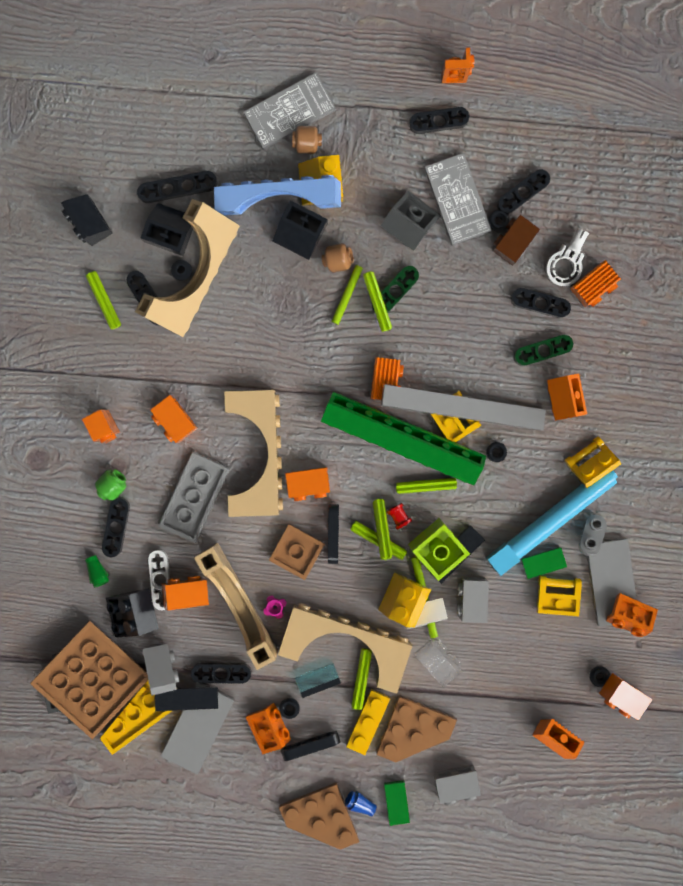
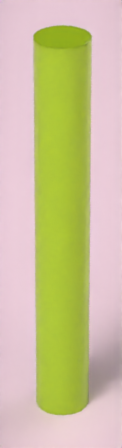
(347, 294)

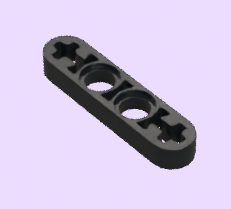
(177, 191)

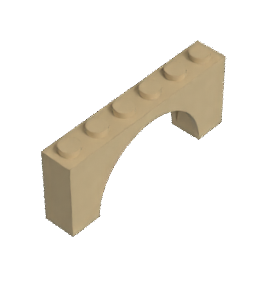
(214, 236)
(264, 495)
(257, 639)
(389, 651)

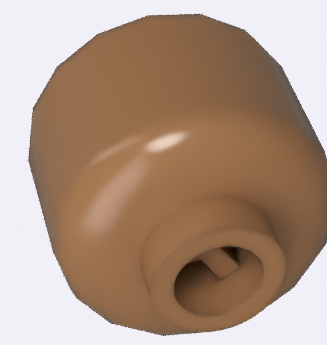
(306, 139)
(338, 257)

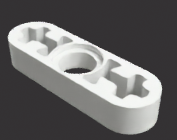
(153, 564)

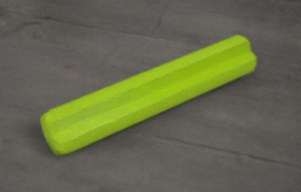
(103, 300)
(377, 301)
(426, 485)
(382, 529)
(371, 536)
(361, 678)

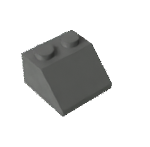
(410, 220)

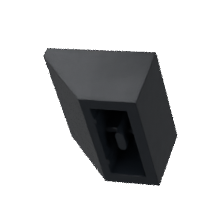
(86, 217)
(167, 229)
(300, 230)
(132, 613)

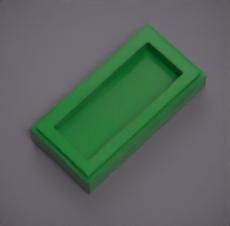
(544, 562)
(397, 802)

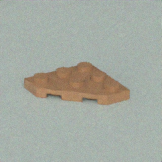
(413, 730)
(321, 817)

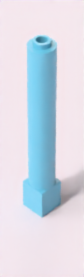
(511, 552)

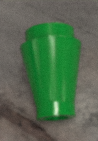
(97, 574)

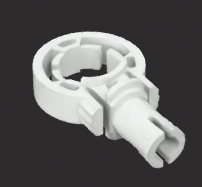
(574, 246)

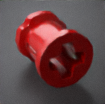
(399, 516)

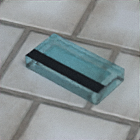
(318, 680)

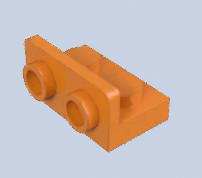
(457, 70)
(632, 616)
(268, 729)

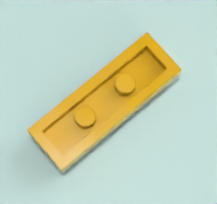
(368, 722)

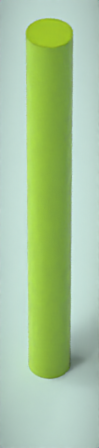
(420, 579)

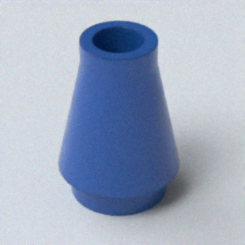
(358, 803)

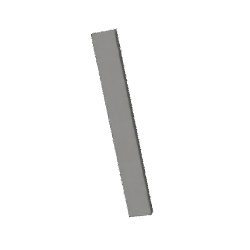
(463, 407)

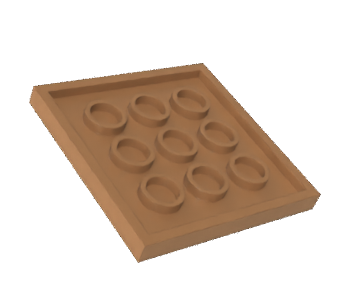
(90, 679)

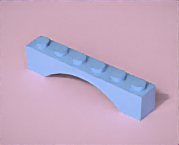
(235, 199)

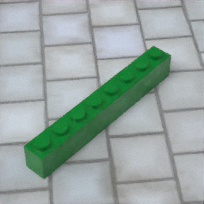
(403, 438)

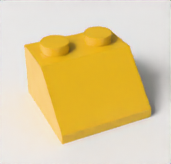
(318, 167)
(404, 600)

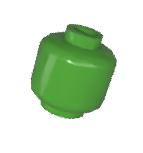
(110, 484)

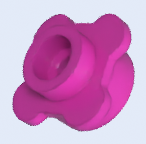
(278, 612)

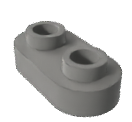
(592, 534)

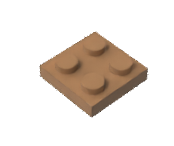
(297, 552)

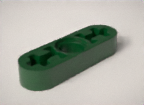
(409, 283)
(559, 351)

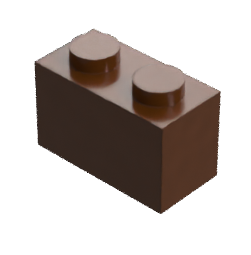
(516, 240)

